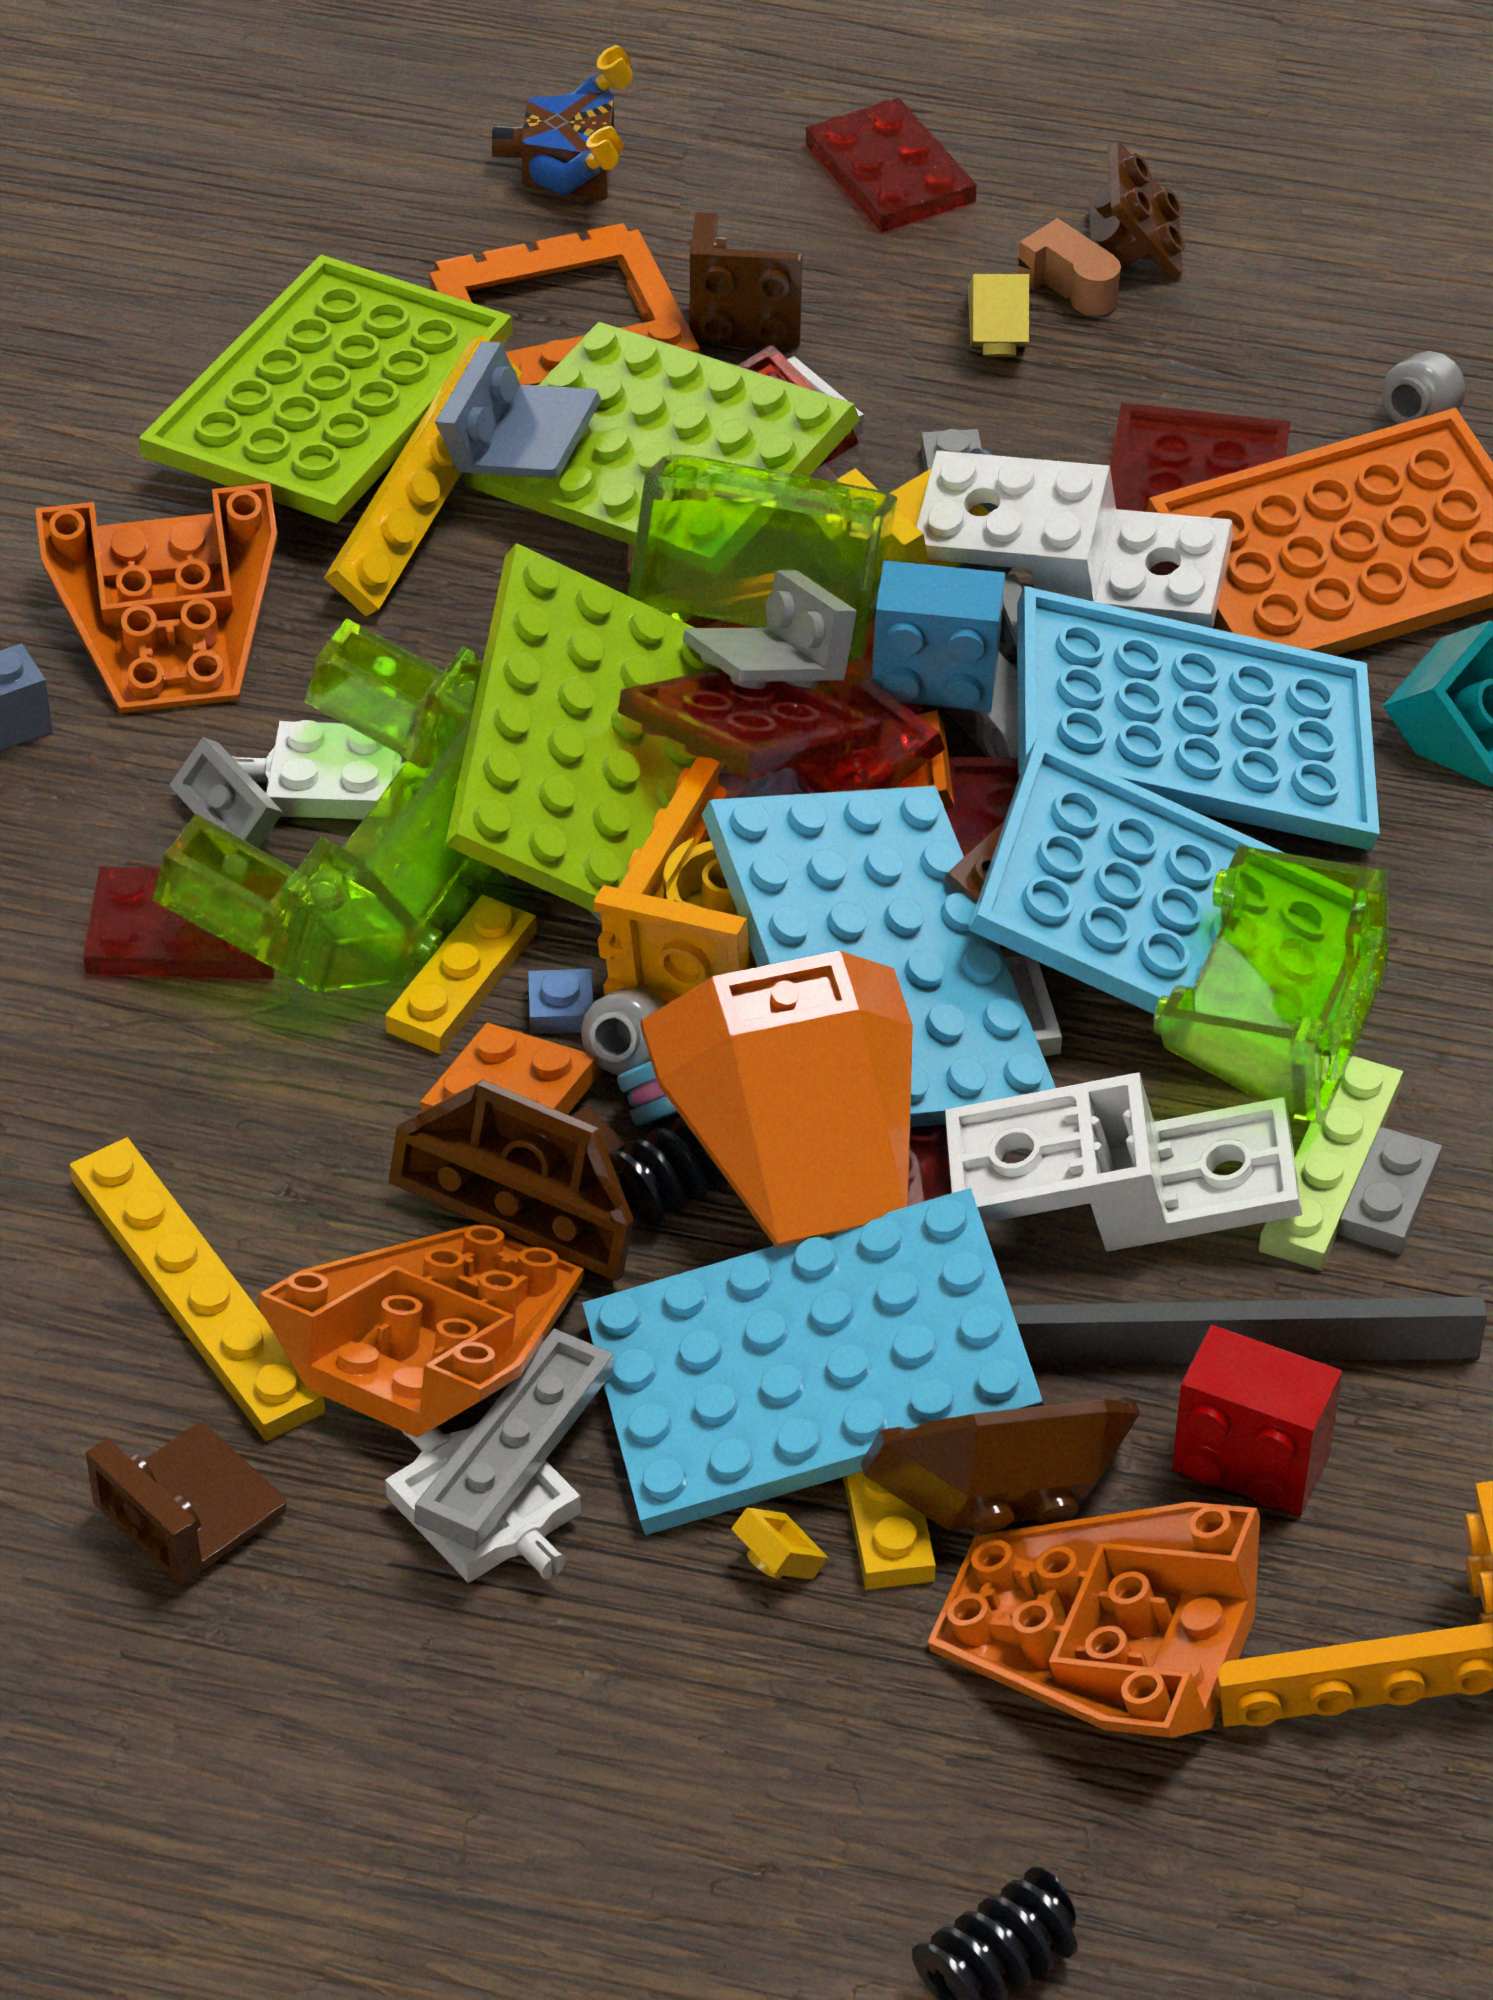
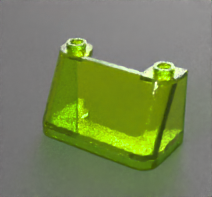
(723, 529)
(1284, 978)

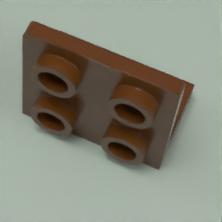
(742, 293)
(184, 1499)

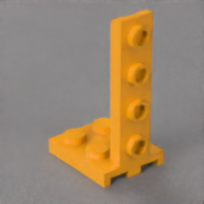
(663, 941)
(1377, 1670)

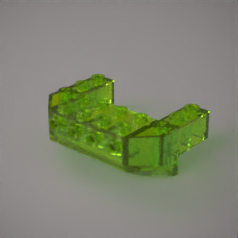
(381, 898)

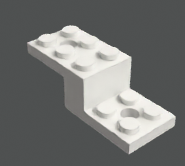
(1071, 536)
(1138, 1174)

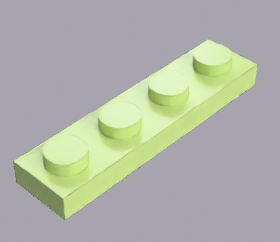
(1331, 1163)

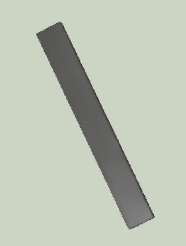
(1305, 1327)

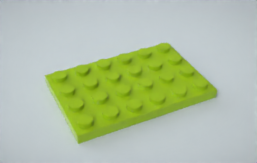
(321, 387)
(665, 404)
(549, 766)

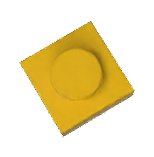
(778, 1544)

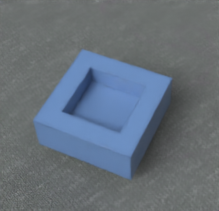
(559, 1000)

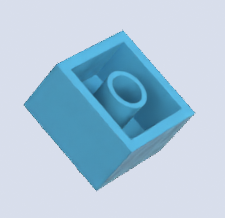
(938, 634)

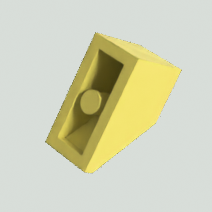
(999, 313)

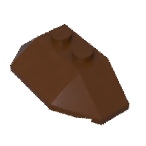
(518, 1172)
(1001, 1463)

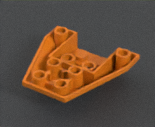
(166, 599)
(795, 1088)
(420, 1323)
(1110, 1613)

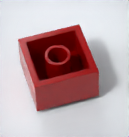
(1256, 1420)

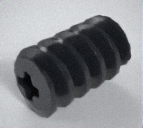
(662, 1167)
(1000, 1940)

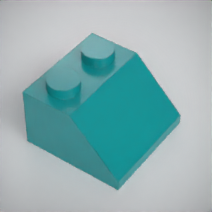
(1449, 704)

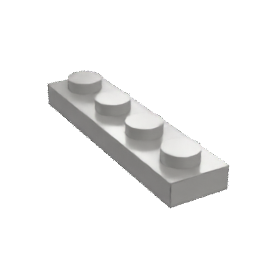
(513, 1439)

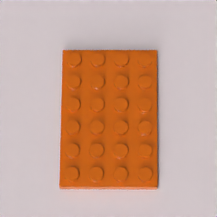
(1354, 536)

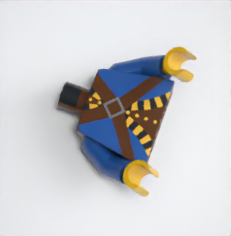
(570, 137)

